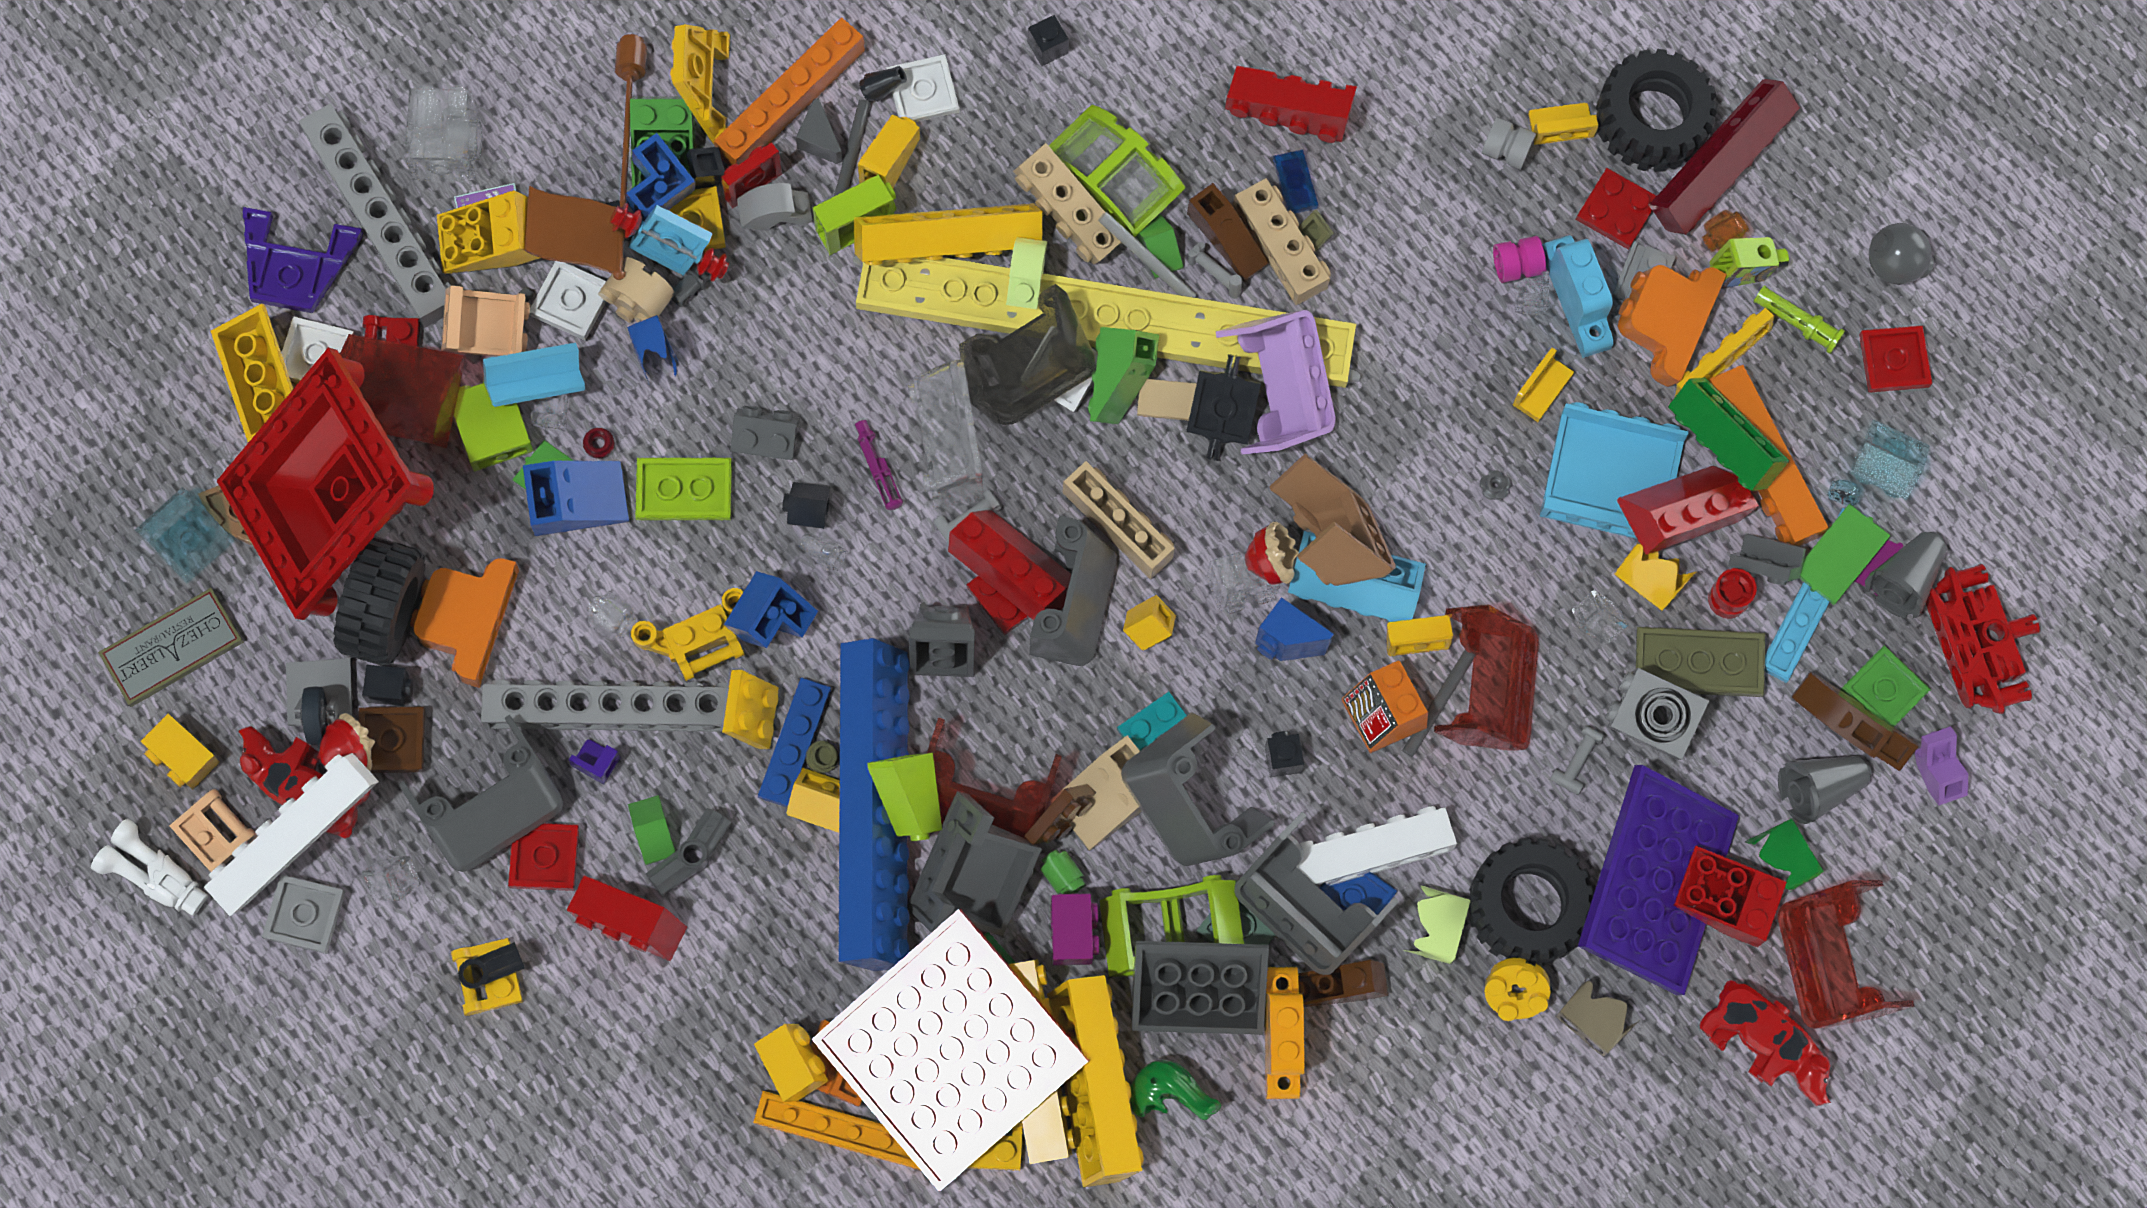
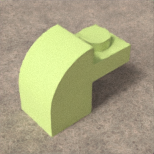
(1026, 273)

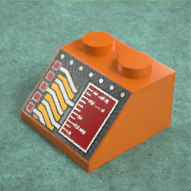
(1385, 707)

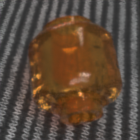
(1722, 228)

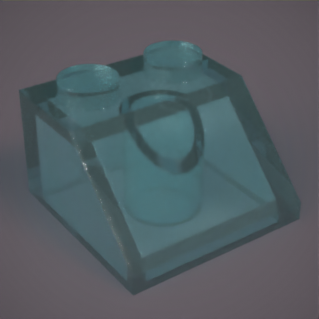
(1889, 460)
(184, 535)

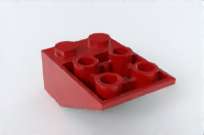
(1730, 896)

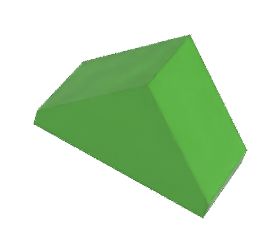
(1162, 243)
(651, 829)

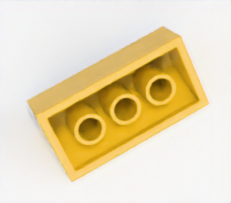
(252, 367)

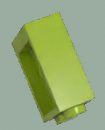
(836, 215)

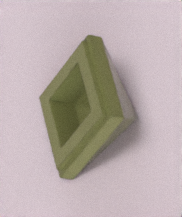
(1316, 229)

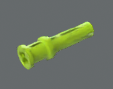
(1812, 327)

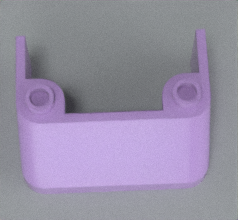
(1292, 378)

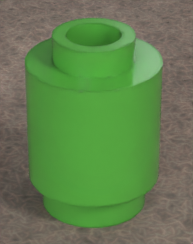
(1062, 873)

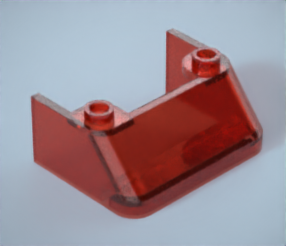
(1500, 680)
(1011, 815)
(1822, 958)

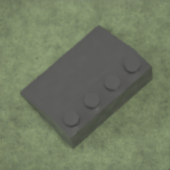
(1199, 987)

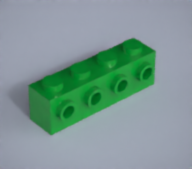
(1727, 434)

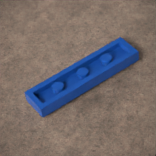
(794, 741)

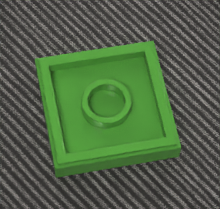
(1886, 687)

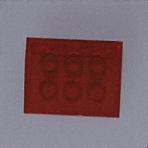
(408, 387)

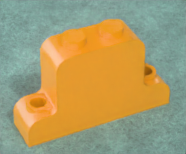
(1283, 1034)

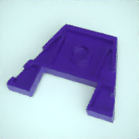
(292, 275)

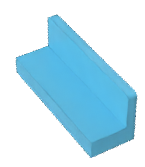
(533, 374)

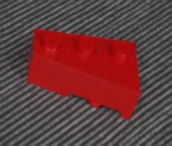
(627, 918)

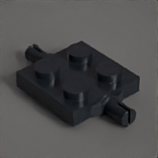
(1223, 407)

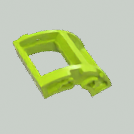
(1223, 910)

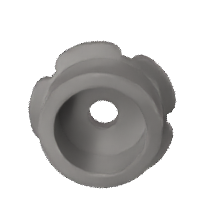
(1494, 493)

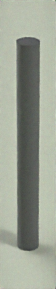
(852, 146)
(1440, 701)

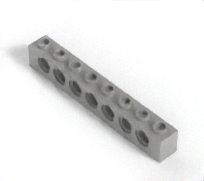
(319, 130)
(626, 718)

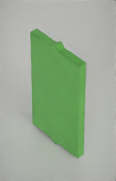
(1842, 554)

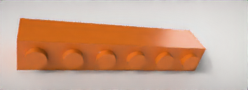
(791, 93)
(1788, 496)

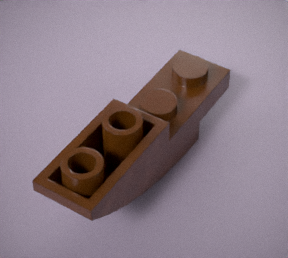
(1854, 722)

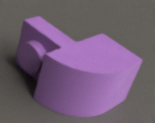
(1940, 768)

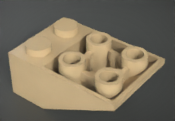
(1112, 802)

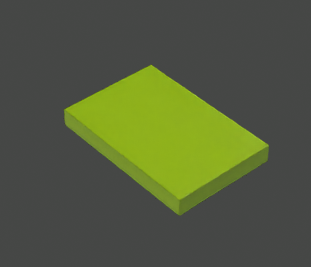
(683, 489)

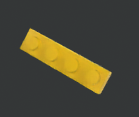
(1731, 348)

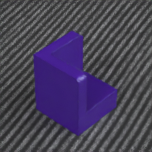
(595, 760)

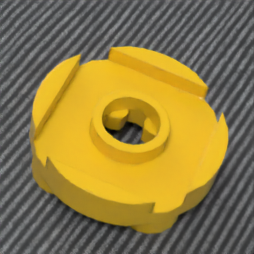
(1517, 1005)

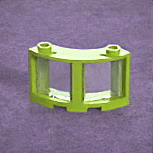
(1117, 168)

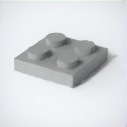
(303, 914)

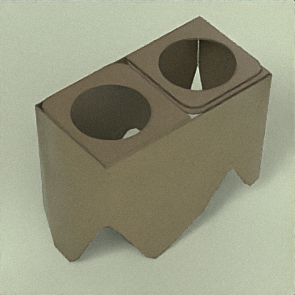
(1598, 1018)

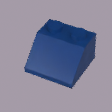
(1291, 634)

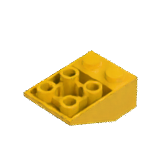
(484, 234)

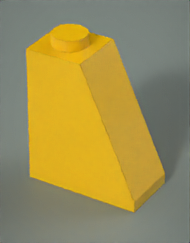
(889, 150)

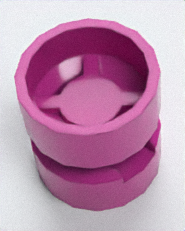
(1519, 259)

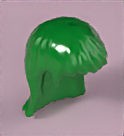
(1169, 1080)

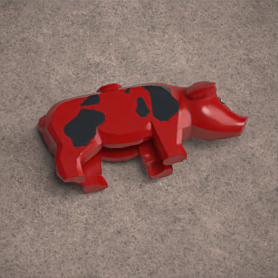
(287, 772)
(1772, 1035)

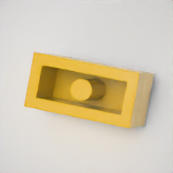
(180, 752)
(791, 1062)

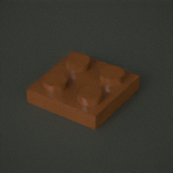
(397, 738)
(1057, 818)

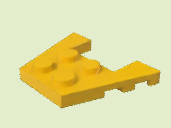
(693, 72)

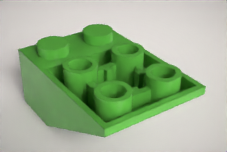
(667, 117)
(1121, 370)

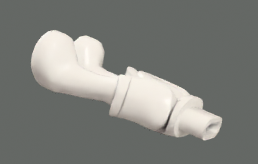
(165, 879)

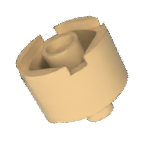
(638, 293)

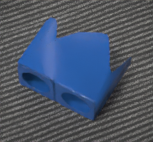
(651, 336)

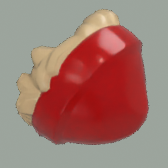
(1272, 554)
(346, 737)

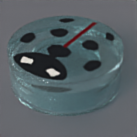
(1844, 492)

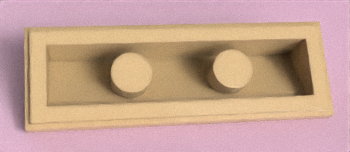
(1166, 399)

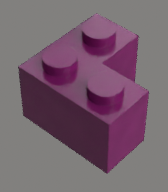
(1071, 929)

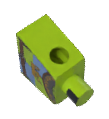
(1748, 260)

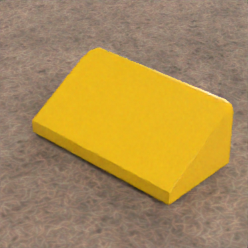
(1419, 635)

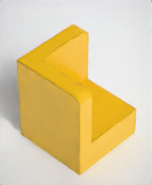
(1149, 622)

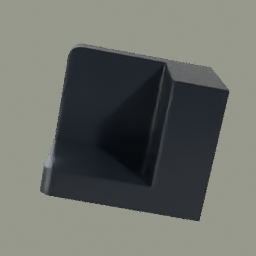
(705, 166)

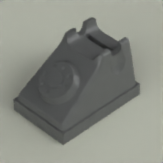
(942, 642)

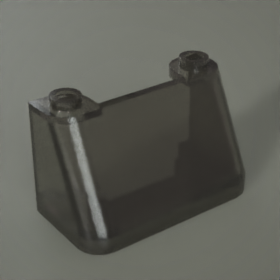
(1031, 364)

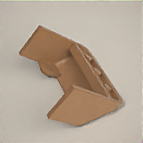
(1347, 535)

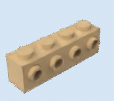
(1067, 202)
(1281, 241)
(1118, 520)

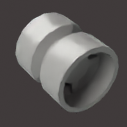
(1508, 143)

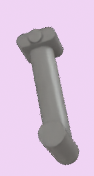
(1233, 282)
(987, 504)
(1567, 779)

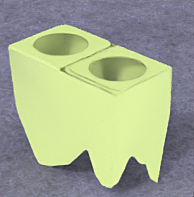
(1444, 921)

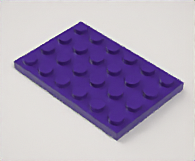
(1642, 872)

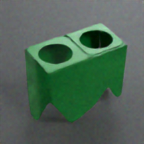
(1789, 852)

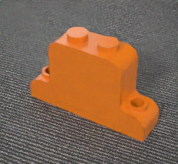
(1669, 316)
(464, 615)

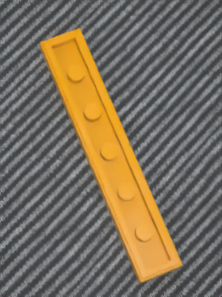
(831, 1128)

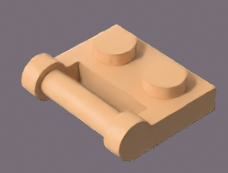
(202, 835)

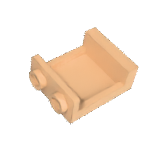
(484, 322)

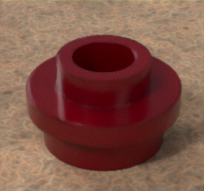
(595, 434)

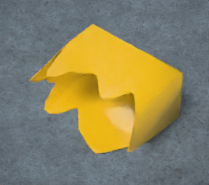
(1652, 577)

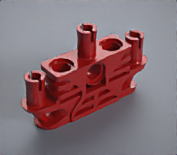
(1970, 654)

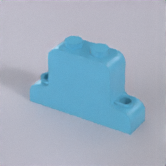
(1581, 292)

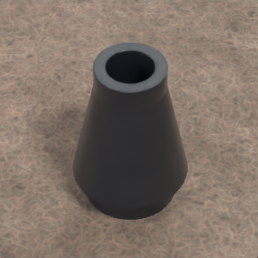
(881, 83)

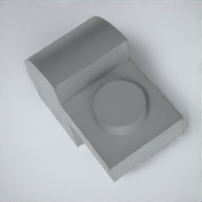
(773, 204)

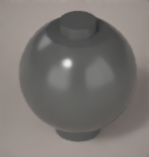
(1900, 254)

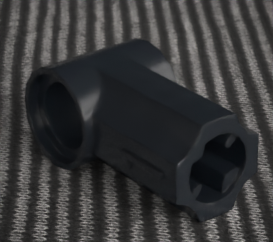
(494, 964)

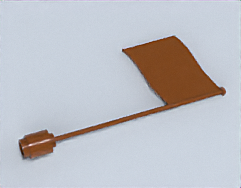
(576, 227)

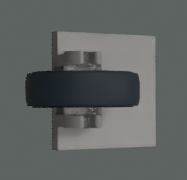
(318, 695)

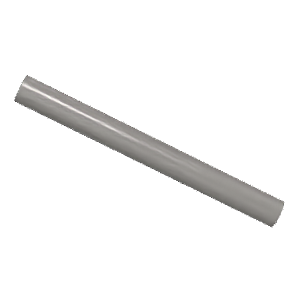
(1145, 256)

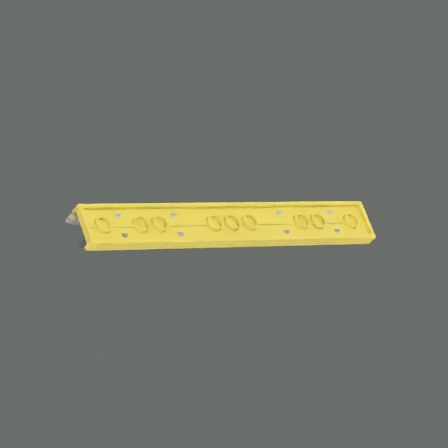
(1187, 326)

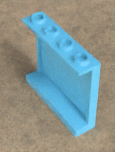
(1603, 459)

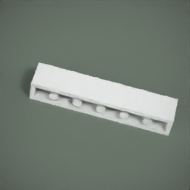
(291, 833)
(1379, 847)

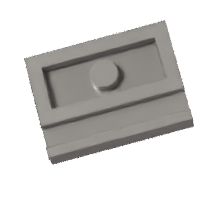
(1639, 259)

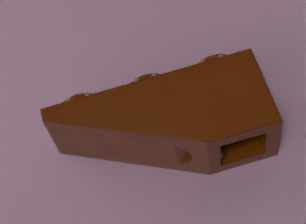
(1226, 231)
(1346, 984)

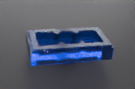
(1295, 181)

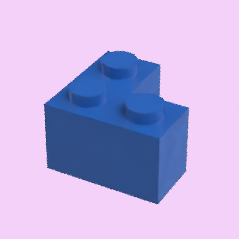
(665, 176)
(767, 607)

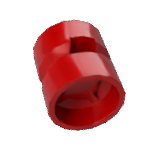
(1732, 593)

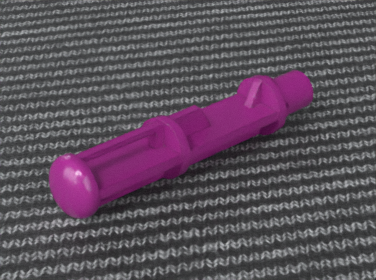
(877, 465)

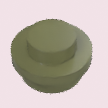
(821, 756)

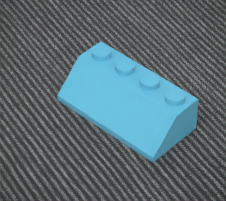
(1384, 597)

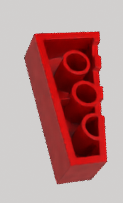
(1291, 103)

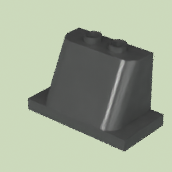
(973, 870)

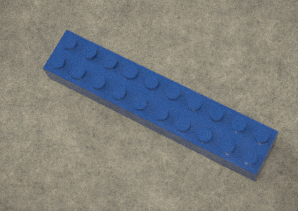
(870, 852)

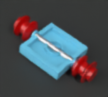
(670, 241)

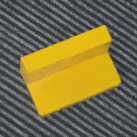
(1562, 123)
(1543, 386)
(815, 799)

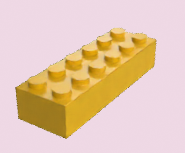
(1097, 1091)

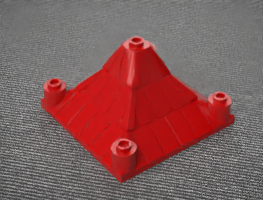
(319, 484)

